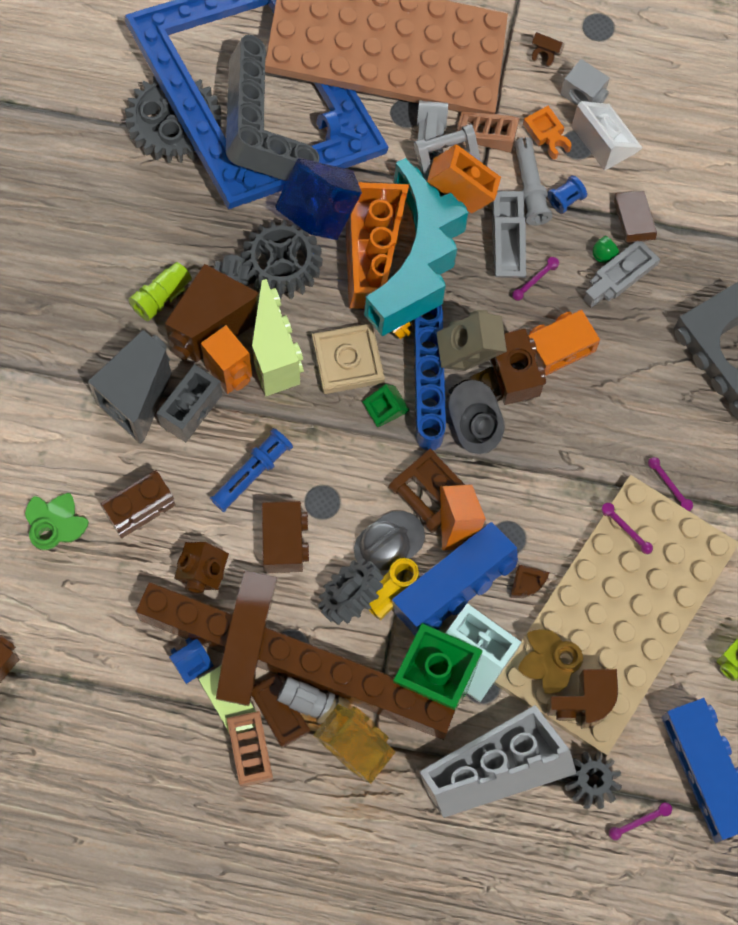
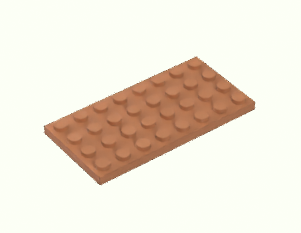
(393, 49)

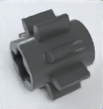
(233, 267)

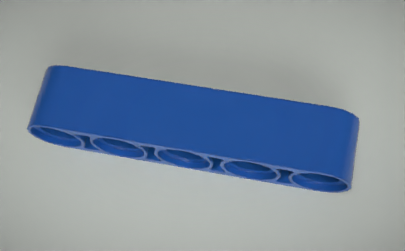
(428, 387)

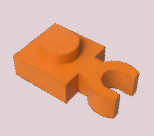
(547, 129)

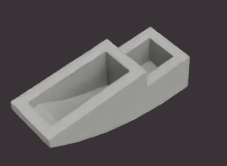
(509, 234)

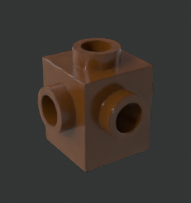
(201, 567)

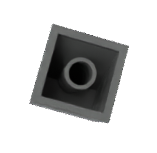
(133, 384)

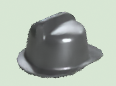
(476, 417)
(389, 539)

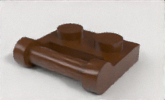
(429, 474)

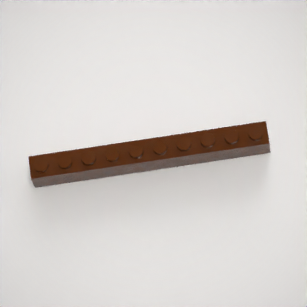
(297, 660)

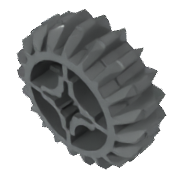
(281, 244)

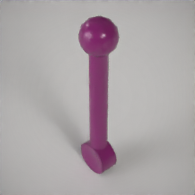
(552, 264)
(654, 463)
(608, 510)
(663, 810)

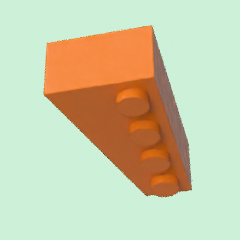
(372, 238)

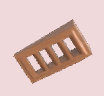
(496, 121)
(257, 777)

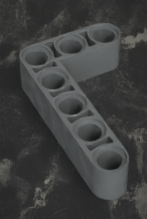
(246, 139)

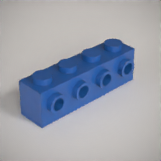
(456, 579)
(706, 765)

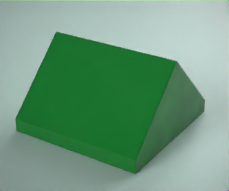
(438, 667)

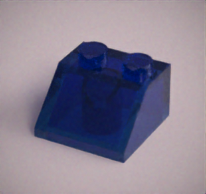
(319, 198)

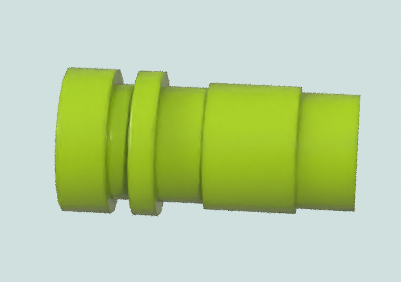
(163, 288)

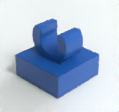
(191, 660)

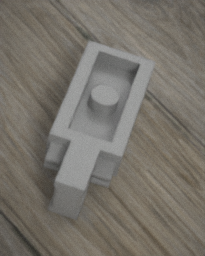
(621, 273)

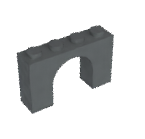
(701, 334)

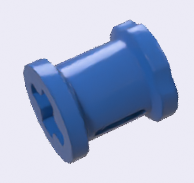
(567, 194)

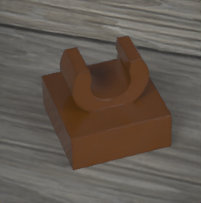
(547, 45)

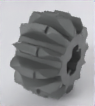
(604, 782)

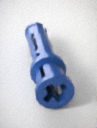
(265, 461)

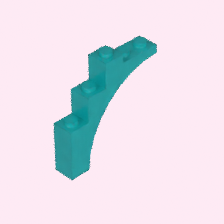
(419, 282)

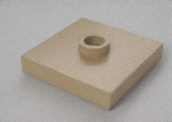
(348, 358)

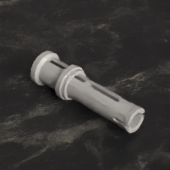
(534, 192)

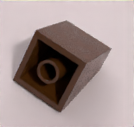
(207, 307)

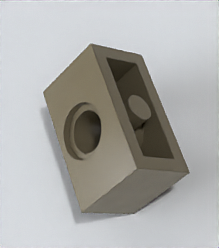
(471, 341)

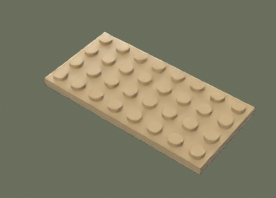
(626, 604)

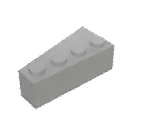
(499, 764)

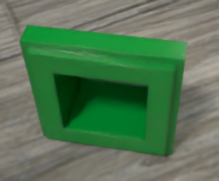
(385, 405)

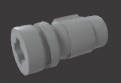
(309, 699)

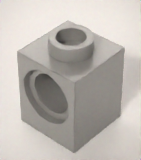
(585, 84)

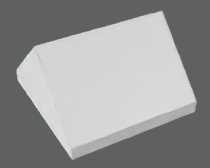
(604, 133)

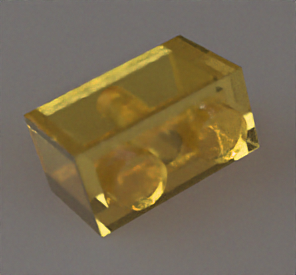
(355, 742)

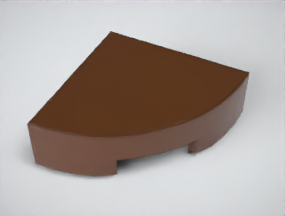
(528, 581)

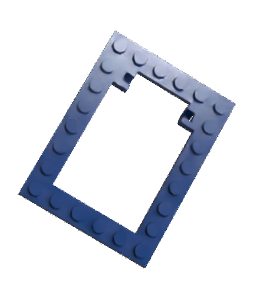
(350, 132)

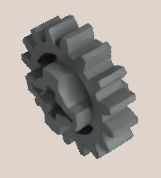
(350, 591)

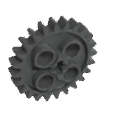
(143, 128)

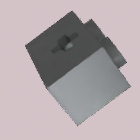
(190, 403)

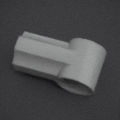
(432, 122)

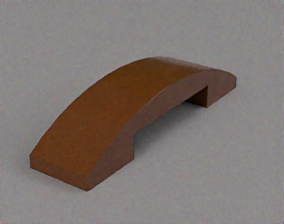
(245, 638)

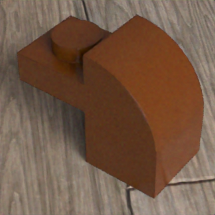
(597, 698)

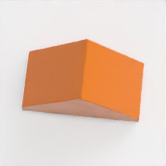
(459, 515)

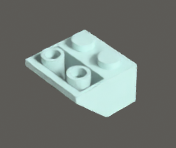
(495, 642)

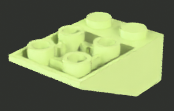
(275, 355)

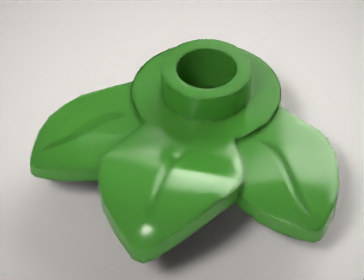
(55, 517)

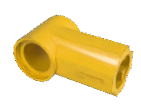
(392, 587)

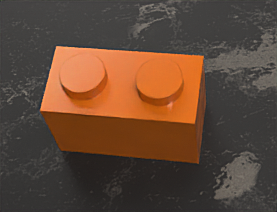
(464, 177)
(564, 341)
(227, 360)

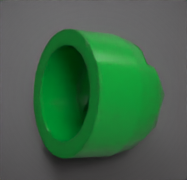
(605, 250)

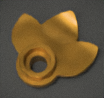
(545, 660)

